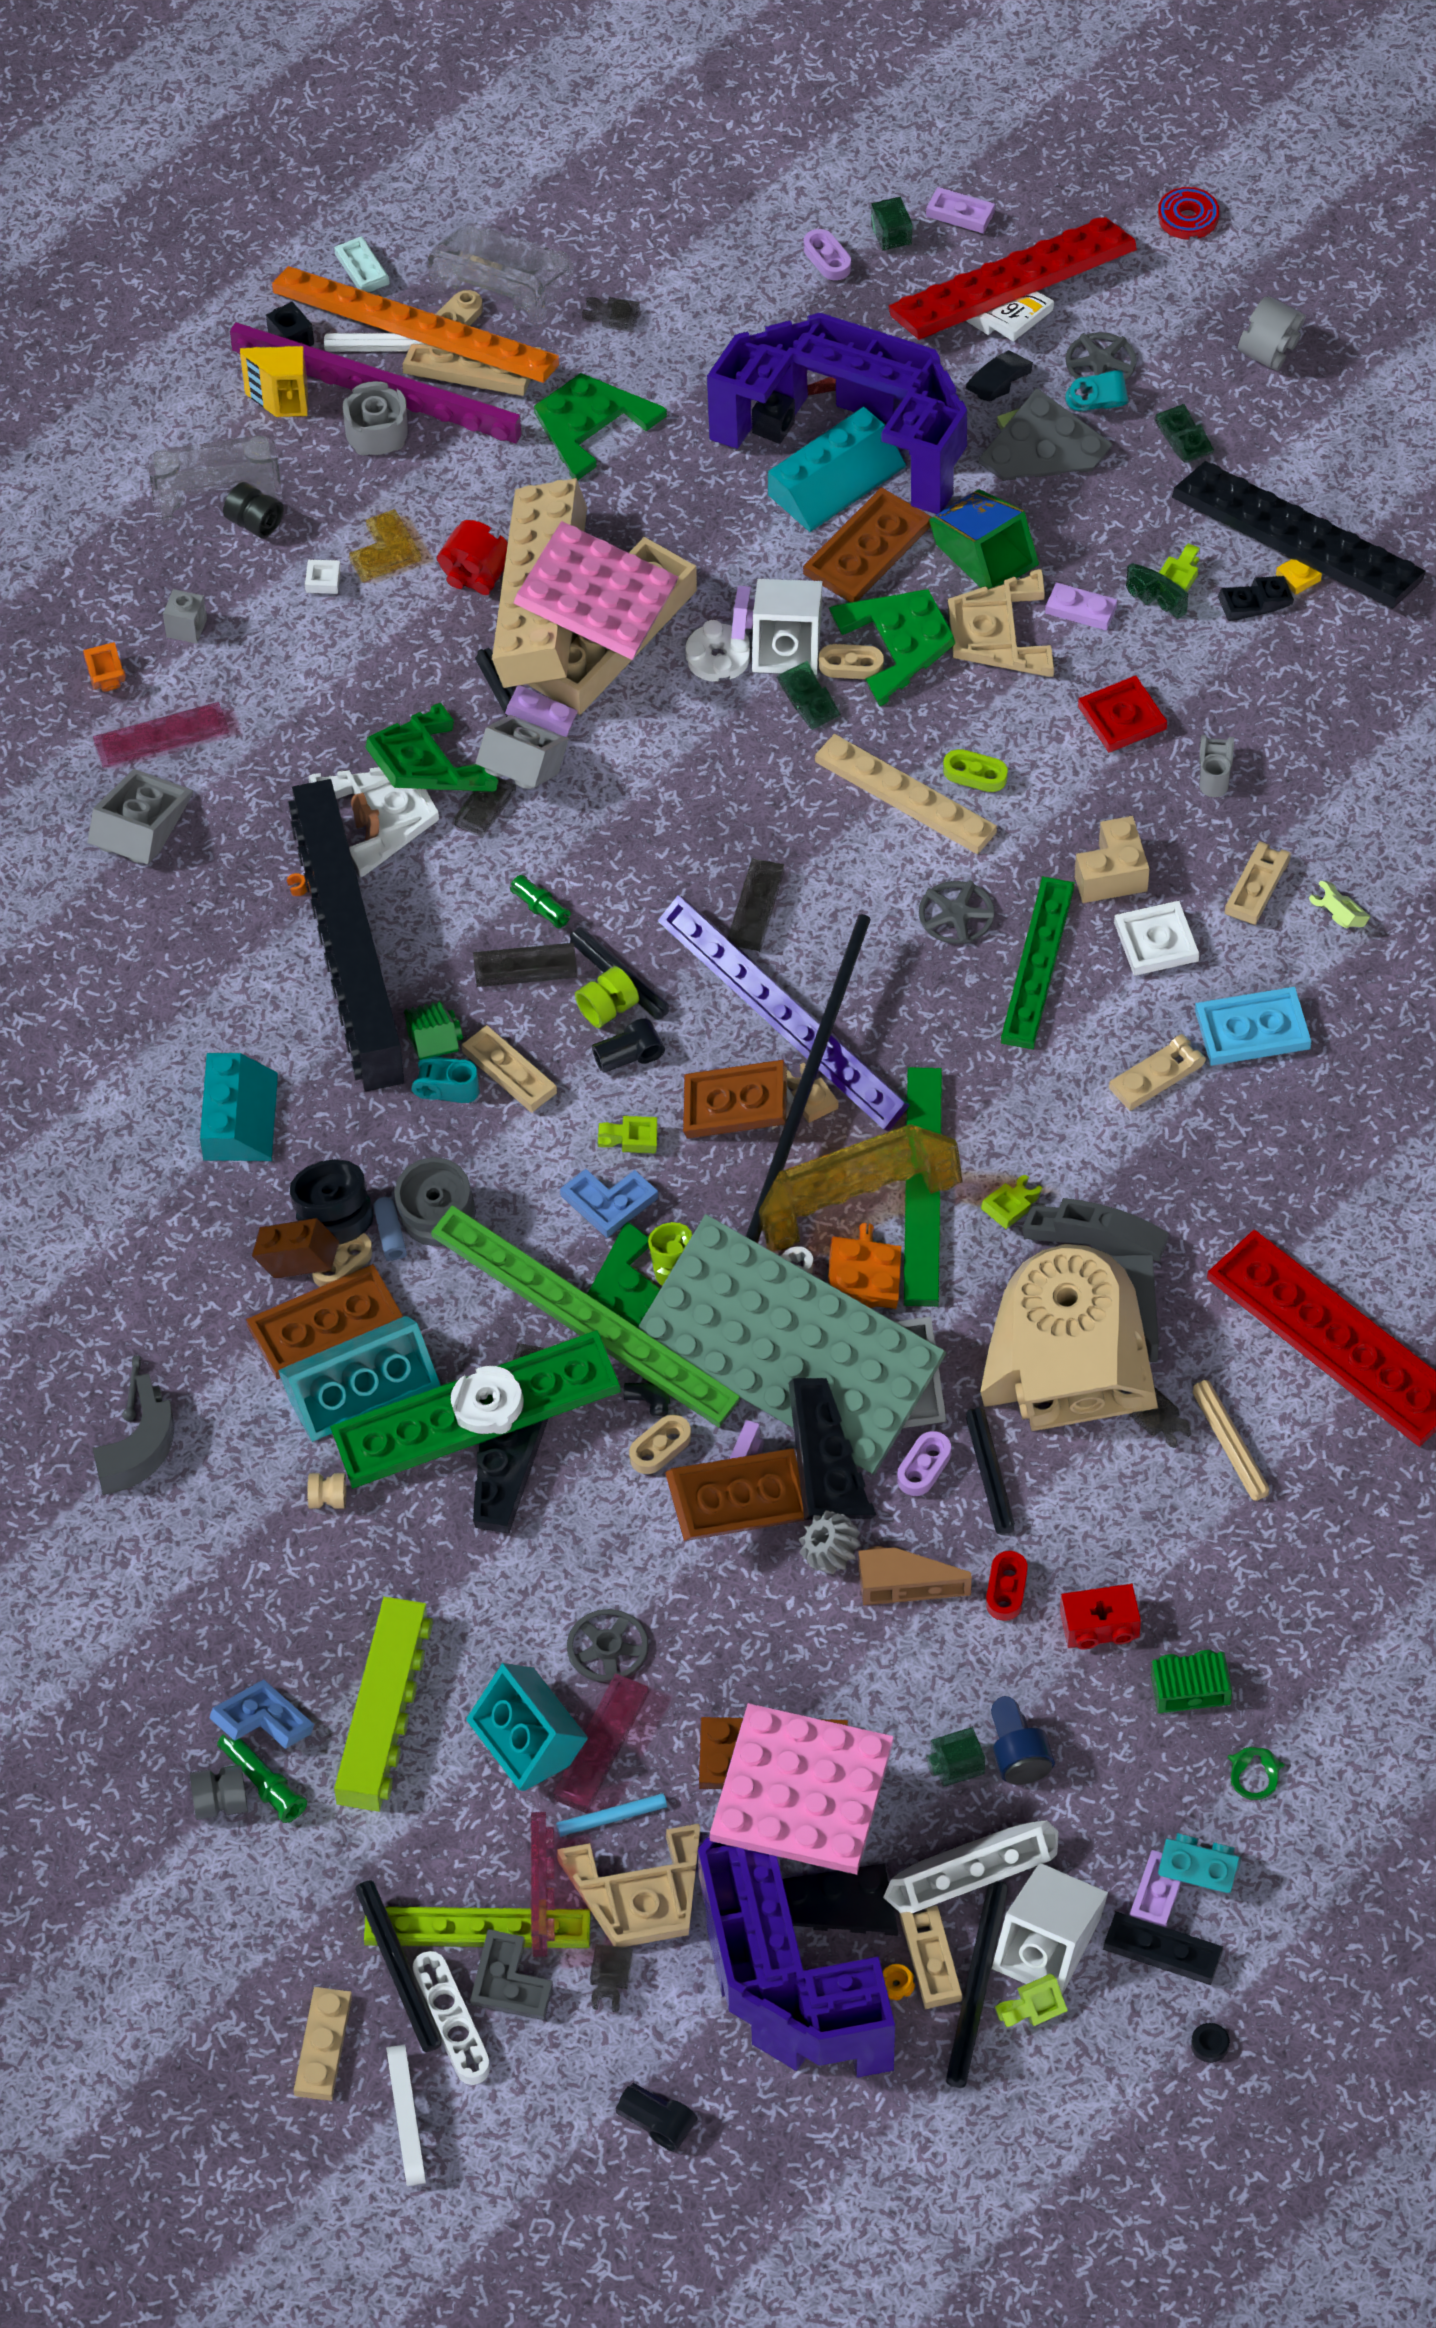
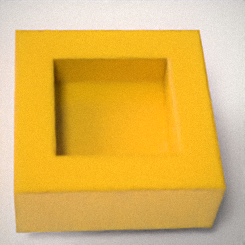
(1298, 575)

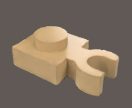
(821, 1099)

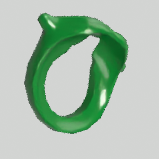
(1268, 1760)

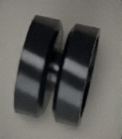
(334, 1195)

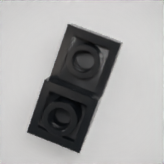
(996, 376)
(1262, 597)

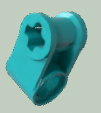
(1103, 392)
(446, 1080)

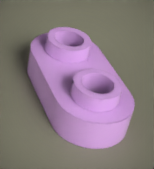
(832, 259)
(923, 1466)

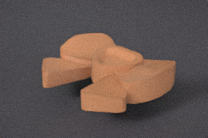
(365, 816)

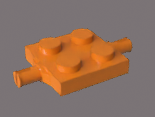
(866, 1269)

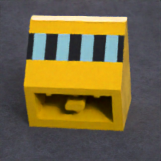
(276, 379)

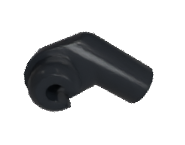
(651, 1394)

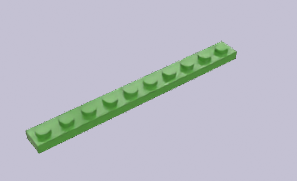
(585, 1315)

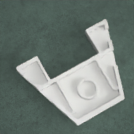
(402, 814)

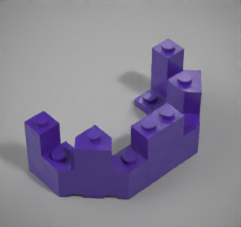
(872, 370)
(792, 2013)

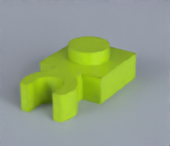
(1010, 1204)

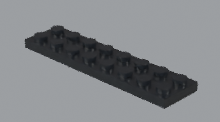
(1299, 534)

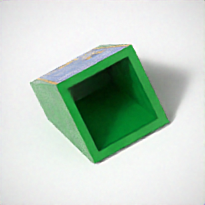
(986, 538)

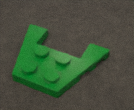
(582, 410)
(910, 630)
(415, 760)
(620, 1285)

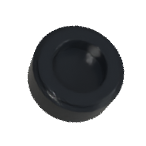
(1210, 2042)

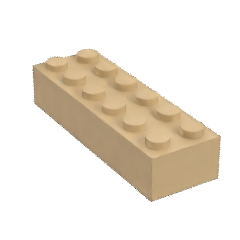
(595, 666)

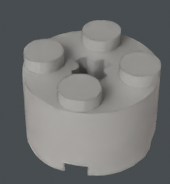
(1271, 332)
(375, 419)

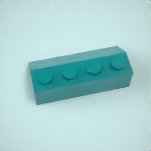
(834, 470)
(359, 1376)

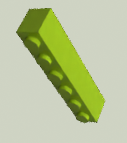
(382, 1704)

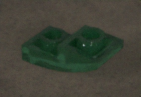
(1182, 434)
(1153, 586)
(807, 695)

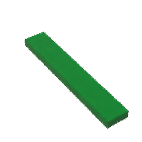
(1037, 963)

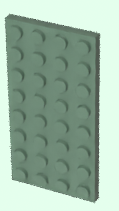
(766, 1321)

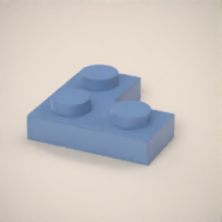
(607, 1207)
(262, 1708)

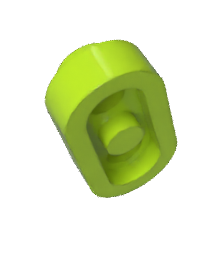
(976, 770)

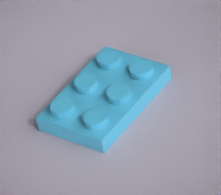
(1252, 1026)

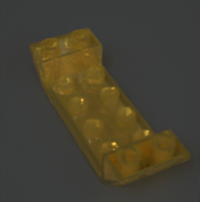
(853, 1172)

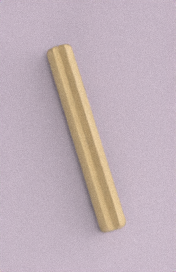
(1230, 1440)

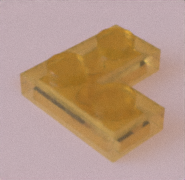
(391, 549)

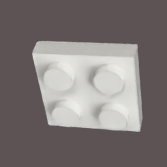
(1156, 938)

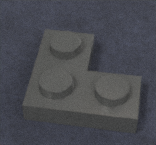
(501, 1986)

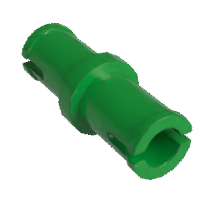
(540, 901)

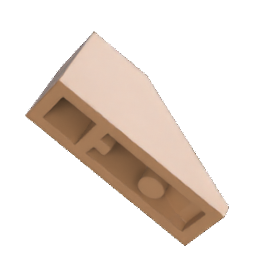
(902, 1576)

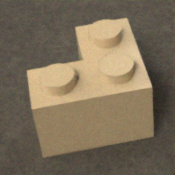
(1117, 867)

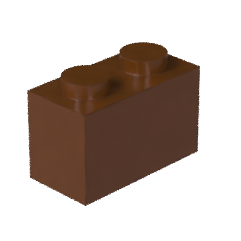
(295, 1248)

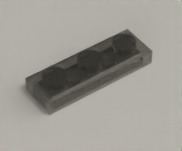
(756, 904)
(525, 964)

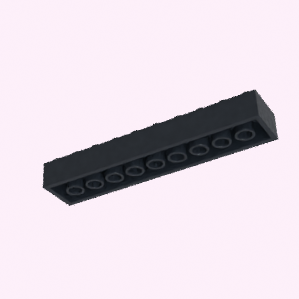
(345, 936)

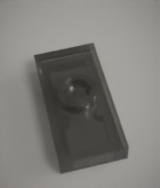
(484, 808)

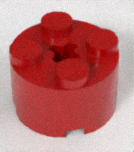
(473, 557)

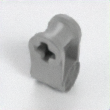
(1215, 766)

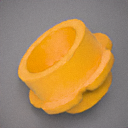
(899, 1973)

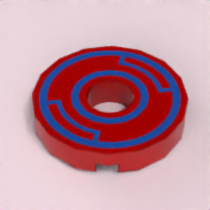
(1188, 226)

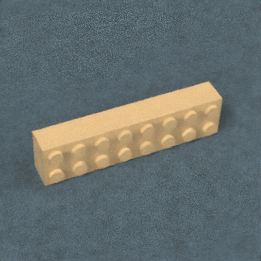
(526, 644)

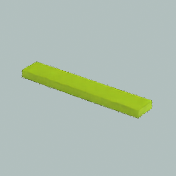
(470, 1925)

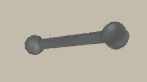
(129, 1413)

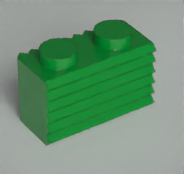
(432, 1030)
(1191, 1681)

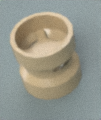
(329, 1490)

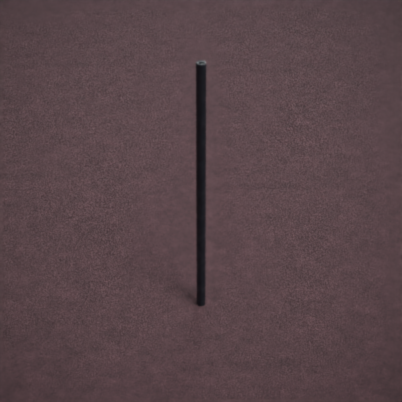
(811, 1068)

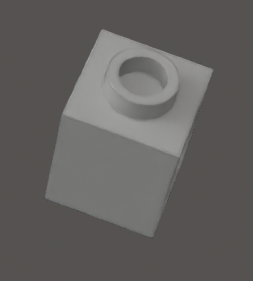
(185, 616)

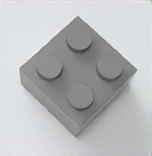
(521, 751)

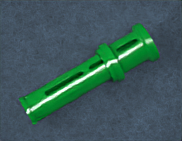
(271, 1787)

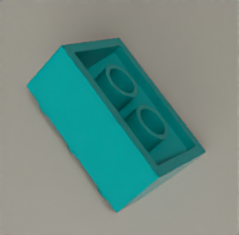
(238, 1109)
(525, 1726)

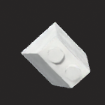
(786, 625)
(1048, 1927)

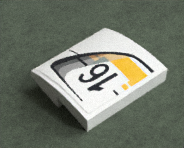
(1015, 316)

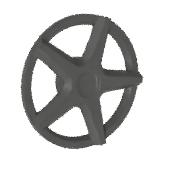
(1101, 359)
(956, 911)
(607, 1646)

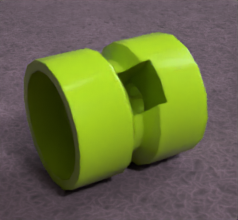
(610, 995)
(666, 1247)

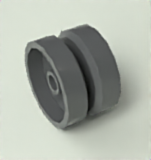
(427, 1193)

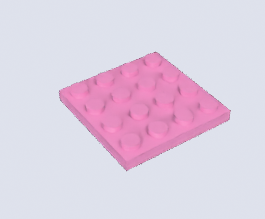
(596, 590)
(801, 1788)

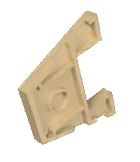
(986, 630)
(640, 1903)

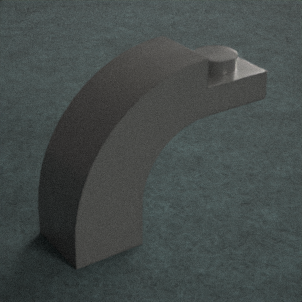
(143, 1452)

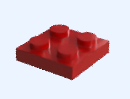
(1122, 714)

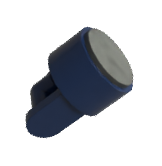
(1020, 1751)

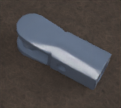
(389, 1229)

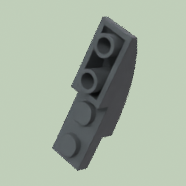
(1095, 1225)

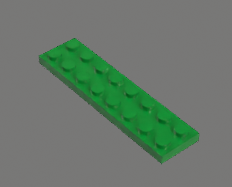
(427, 1427)

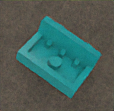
(1199, 1865)

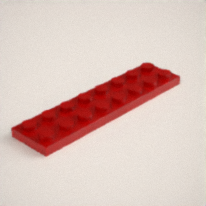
(1012, 277)
(1330, 1334)

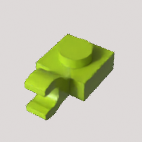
(1182, 570)
(635, 1134)
(1038, 2003)

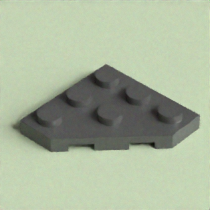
(1043, 442)

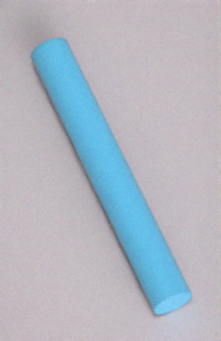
(611, 1815)

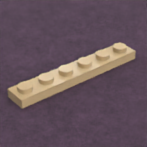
(906, 794)

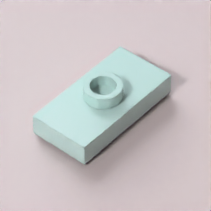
(361, 265)

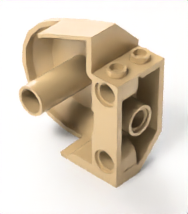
(1069, 1339)

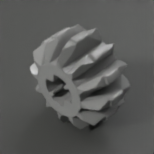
(829, 1542)

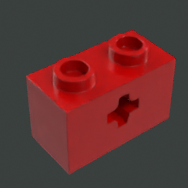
(1084, 1608)

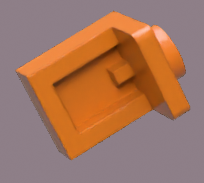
(104, 667)

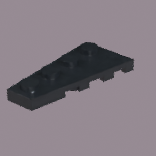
(824, 1455)
(502, 1476)
(842, 1901)

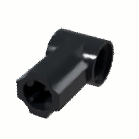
(637, 1042)
(664, 2121)

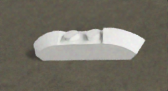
(972, 1866)

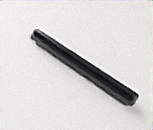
(976, 1984)

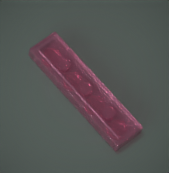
(160, 734)
(605, 1738)
(541, 1897)

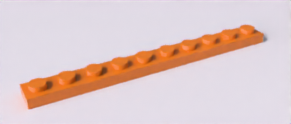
(416, 324)

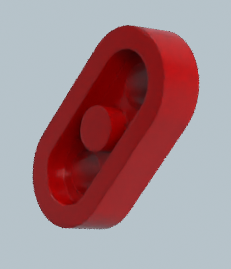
(1006, 1587)

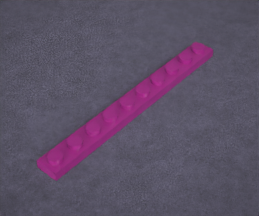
(418, 396)

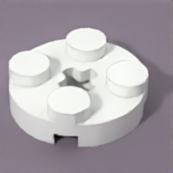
(714, 636)
(492, 1417)

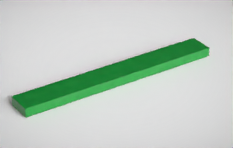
(921, 1207)

